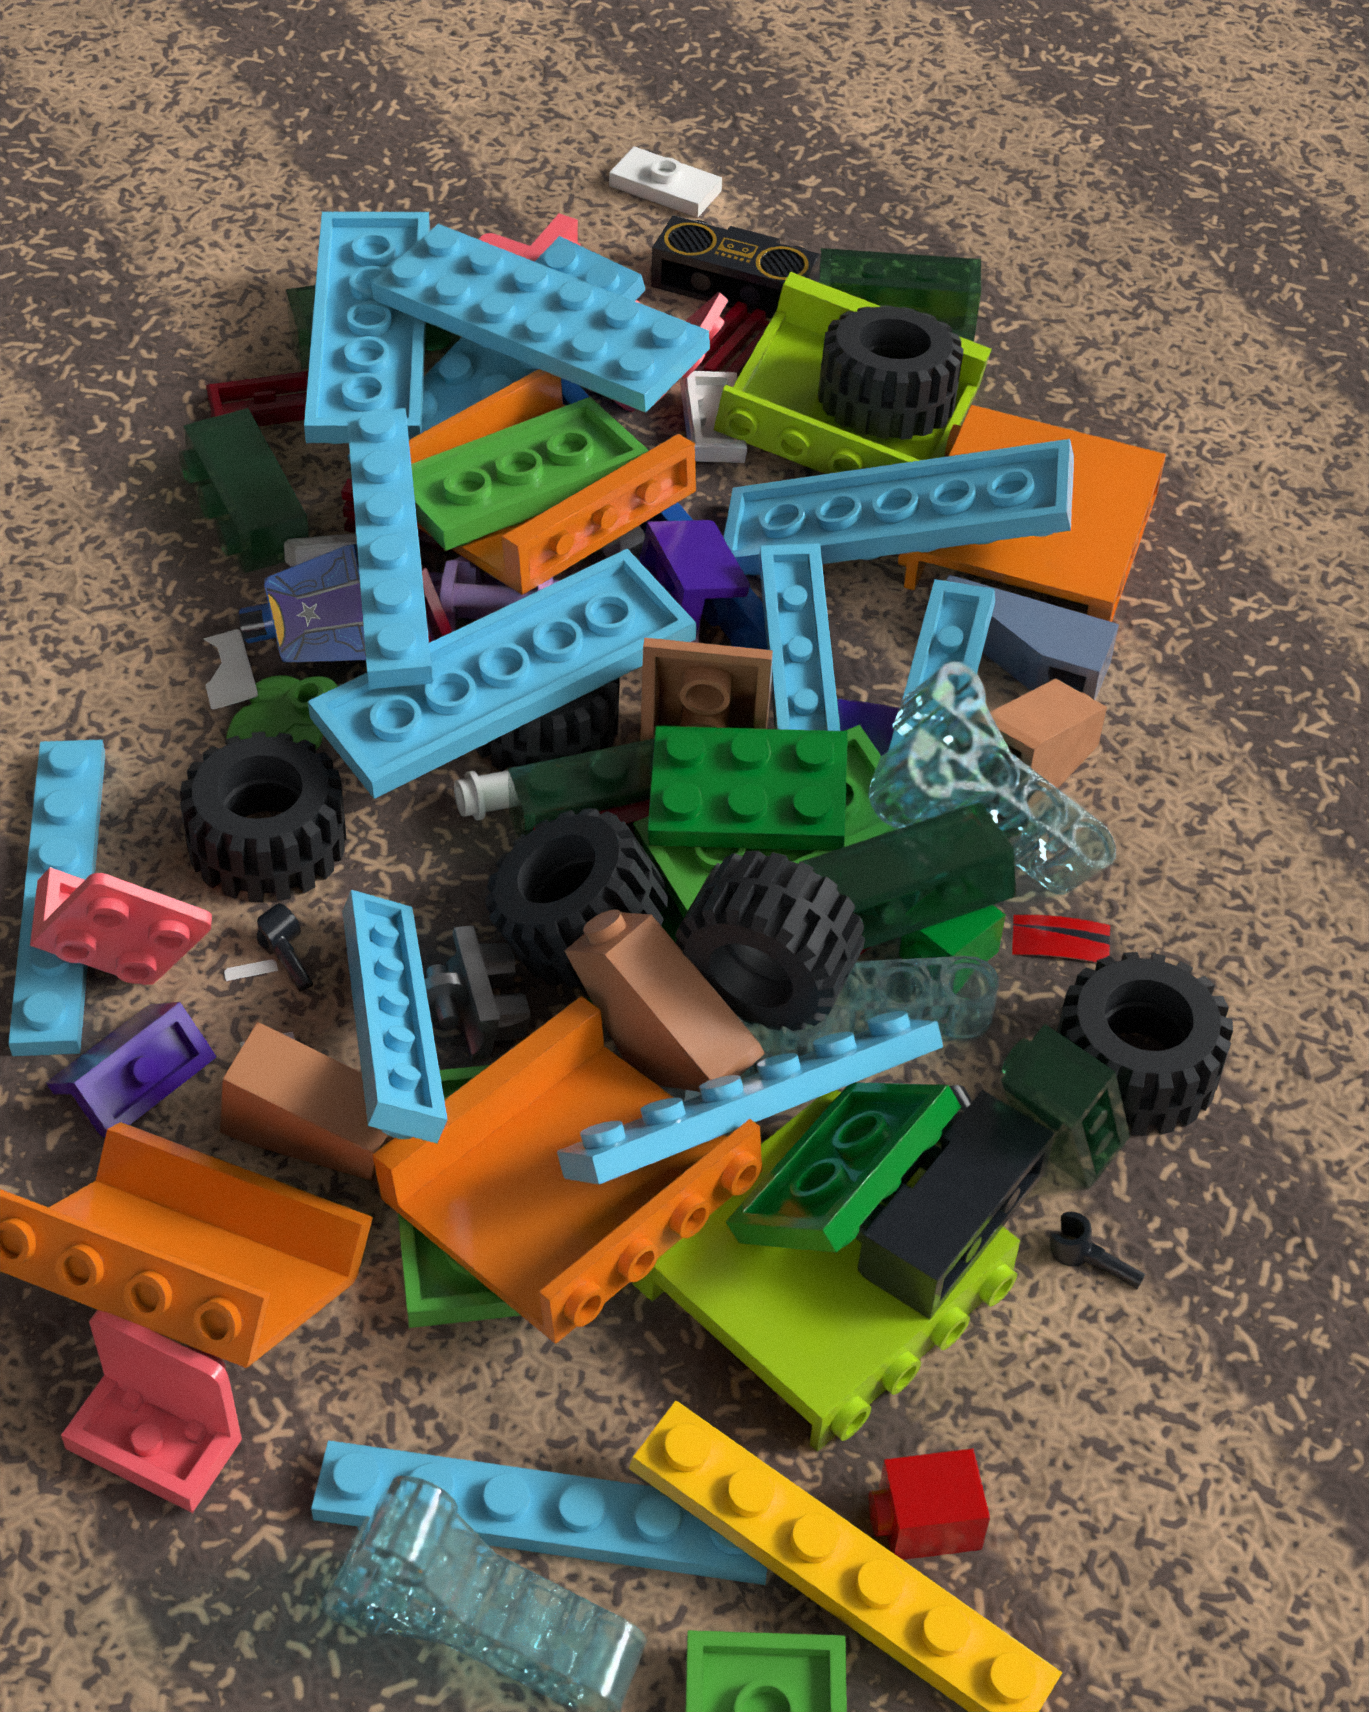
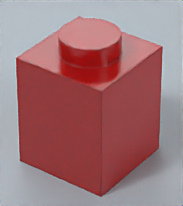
(930, 1504)

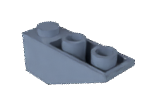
(1047, 642)

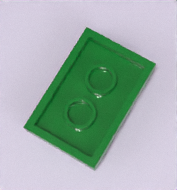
(748, 788)
(844, 1166)

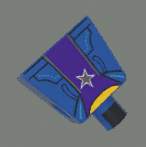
(312, 610)

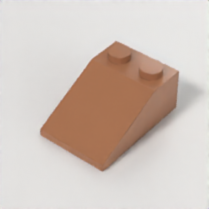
(704, 686)

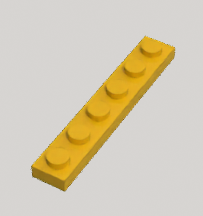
(841, 1567)

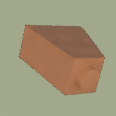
(1051, 729)
(659, 1003)
(299, 1104)

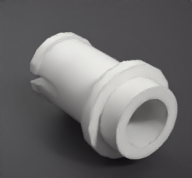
(481, 793)

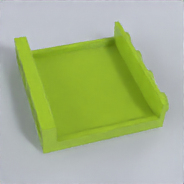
(777, 391)
(810, 1315)

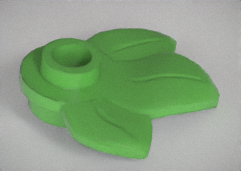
(282, 709)

